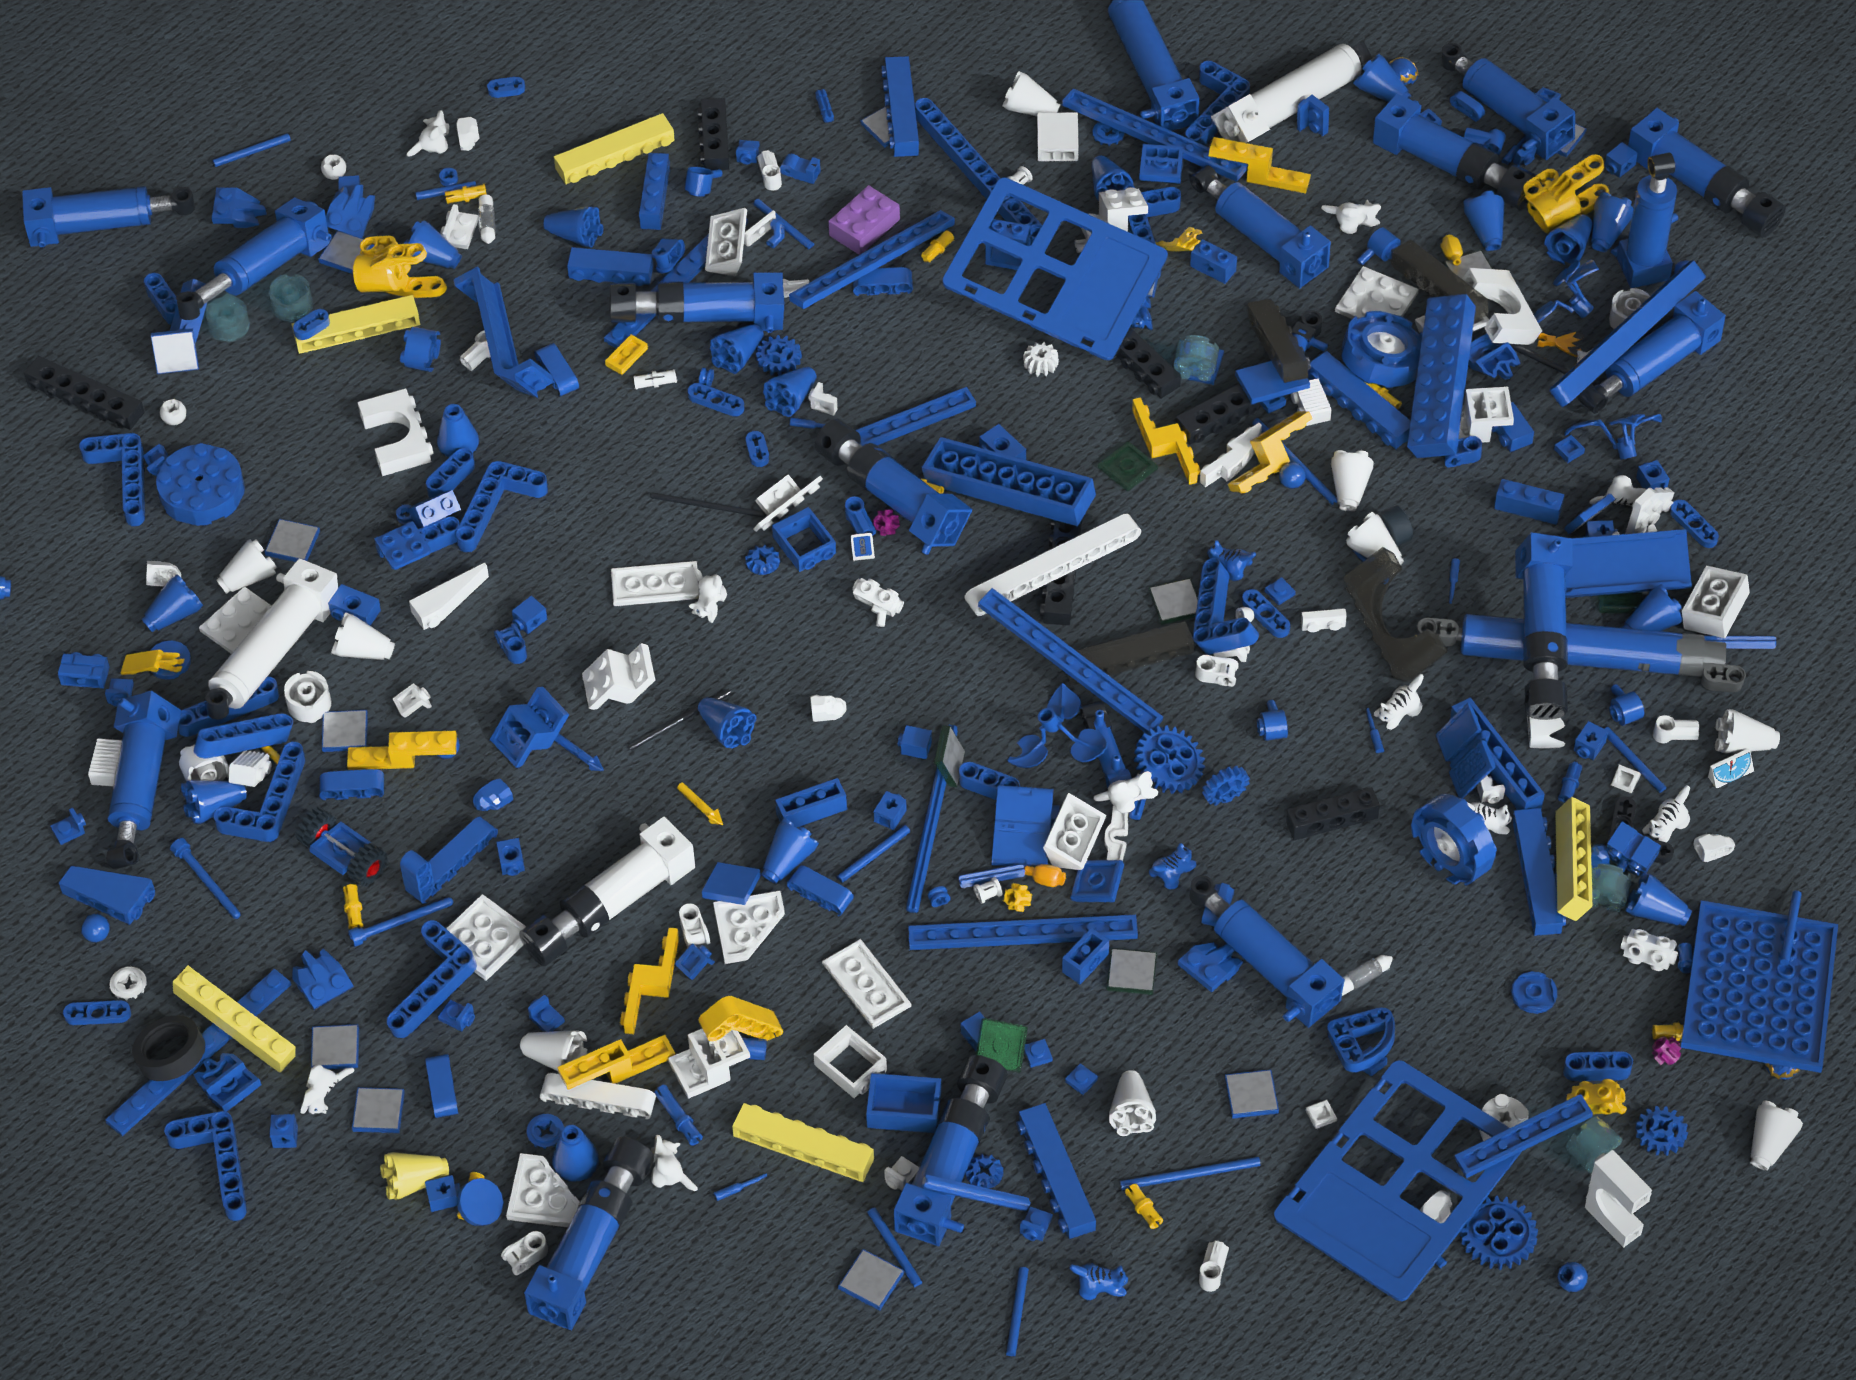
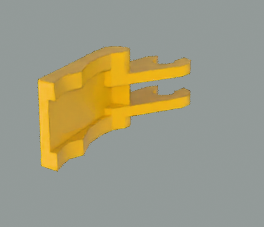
(1184, 242)
(151, 661)

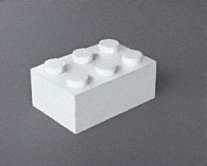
(1715, 601)

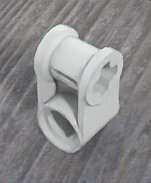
(1215, 669)
(693, 929)
(524, 1254)

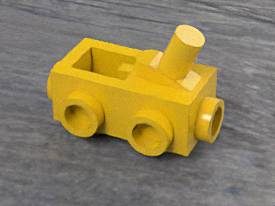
(1602, 1097)

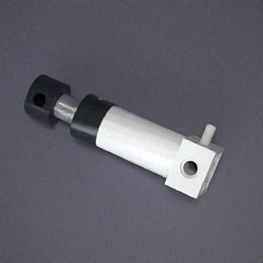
(660, 857)

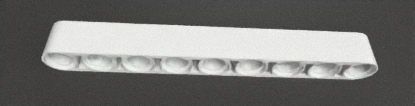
(1058, 561)

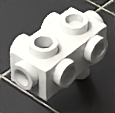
(882, 601)
(1650, 949)

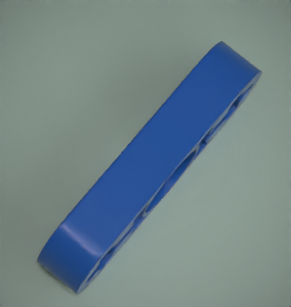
(711, 393)
(1693, 515)
(1265, 605)
(79, 1018)

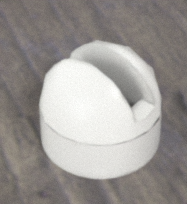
(1245, 612)

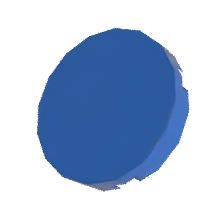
(173, 647)
(1534, 992)
(480, 1202)

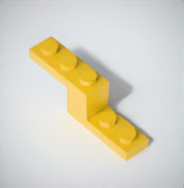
(1259, 165)
(1165, 440)
(1270, 452)
(402, 750)
(650, 980)
(616, 1062)

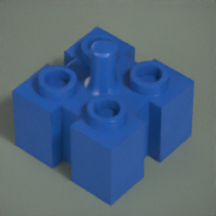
(1632, 850)

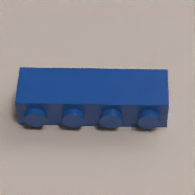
(654, 191)
(610, 266)

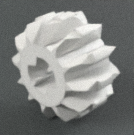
(1040, 359)

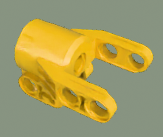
(1557, 199)
(384, 271)

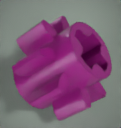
(886, 522)
(1666, 1050)

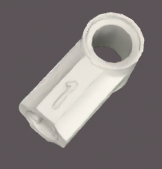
(769, 170)
(476, 353)
(1669, 729)
(1213, 1266)

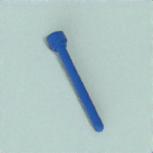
(181, 849)
(360, 935)

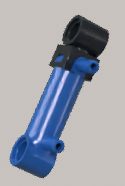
(1309, 329)
(1111, 760)

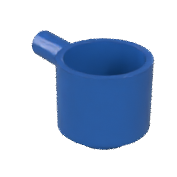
(700, 180)
(1381, 245)
(1625, 707)
(1273, 723)

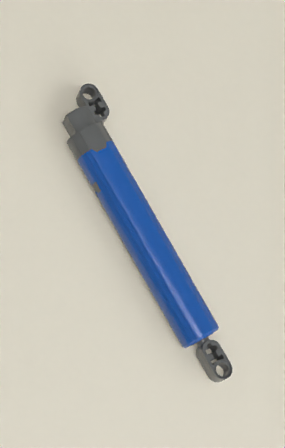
(1599, 648)

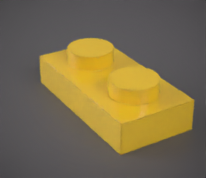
(626, 354)

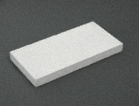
(654, 583)
(866, 983)

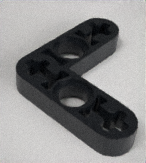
(1628, 819)

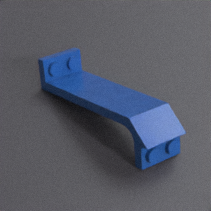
(524, 377)

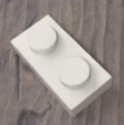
(1325, 619)

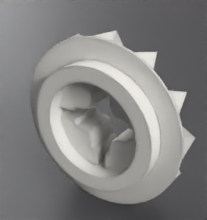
(120, 978)

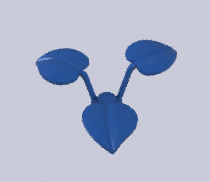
(1578, 301)
(1625, 444)
(1062, 705)

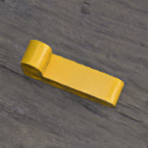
(740, 1016)

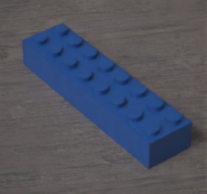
(1441, 376)
(1009, 481)

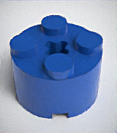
(420, 348)

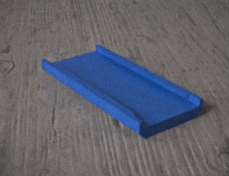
(1629, 563)

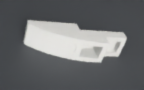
(1237, 456)

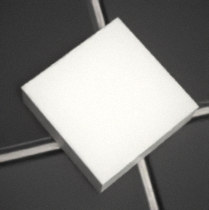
(1321, 1114)

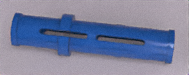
(683, 1122)

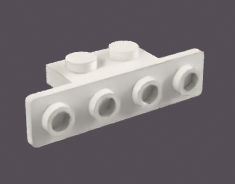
(780, 497)

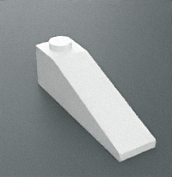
(441, 601)

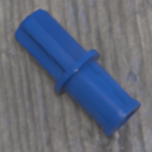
(1570, 781)

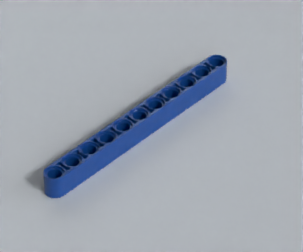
(971, 163)
(1627, 333)

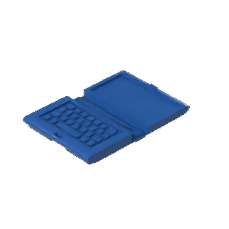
(1467, 750)
(1021, 825)

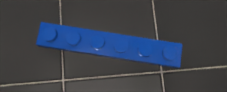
(917, 417)
(1523, 1136)

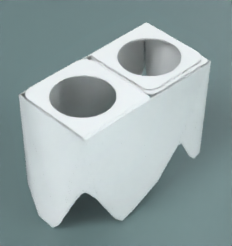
(1541, 730)

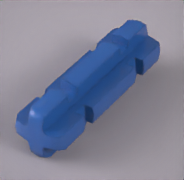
(824, 106)

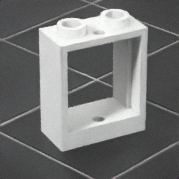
(835, 1046)

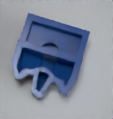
(236, 208)
(350, 211)
(1492, 357)
(1210, 964)
(320, 978)
(226, 1081)

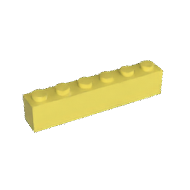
(614, 149)
(364, 323)
(1573, 859)
(233, 1019)
(803, 1142)

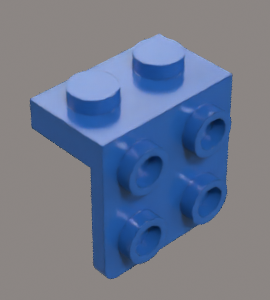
(402, 546)

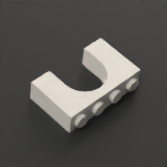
(1498, 285)
(397, 408)
(1614, 1197)

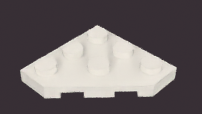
(1648, 509)
(746, 926)
(540, 1194)

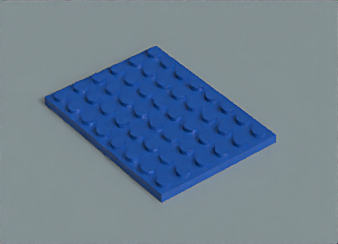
(1748, 1001)

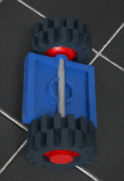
(341, 847)

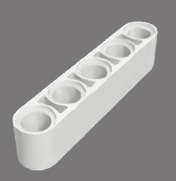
(600, 1095)

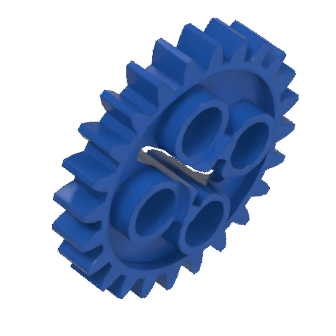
(1169, 759)
(1515, 1245)

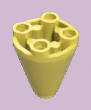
(409, 1172)

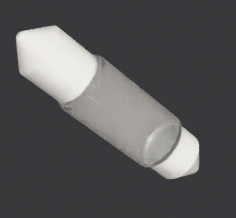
(486, 218)
(1366, 973)

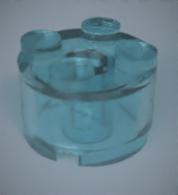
(290, 297)
(227, 318)
(1196, 358)
(1610, 887)
(1592, 1141)

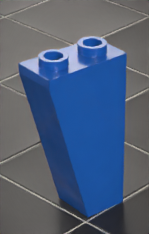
(108, 892)

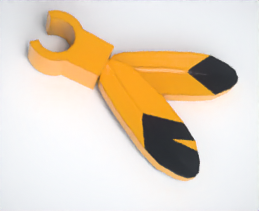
(1563, 342)

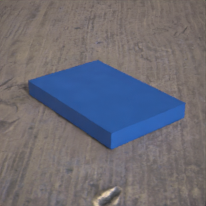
(1264, 383)

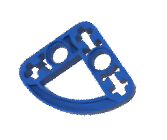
(1350, 1032)

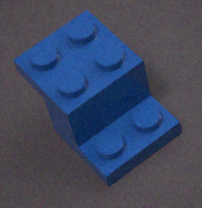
(1161, 163)
(529, 727)

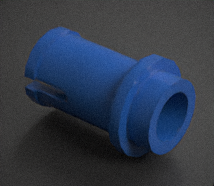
(1685, 957)

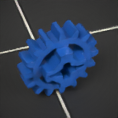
(778, 355)
(1225, 785)
(1661, 1131)

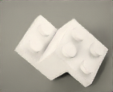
(1117, 205)
(1483, 410)
(618, 676)
(707, 1062)

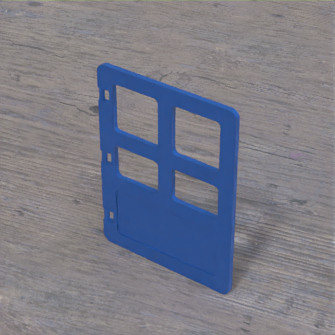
(1099, 290)
(1369, 1223)

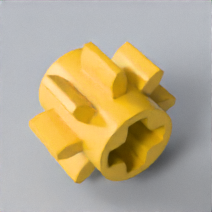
(1017, 897)

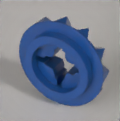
(1099, 134)
(758, 566)
(542, 1122)
(984, 1180)

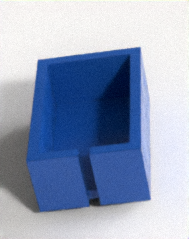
(903, 1103)

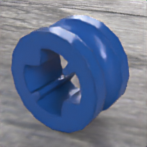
(448, 172)
(706, 377)
(402, 519)
(939, 896)

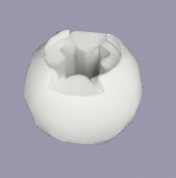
(333, 167)
(173, 412)

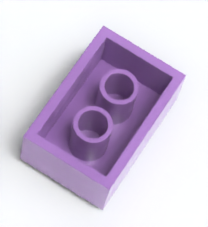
(864, 220)

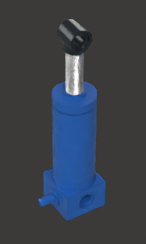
(297, 230)

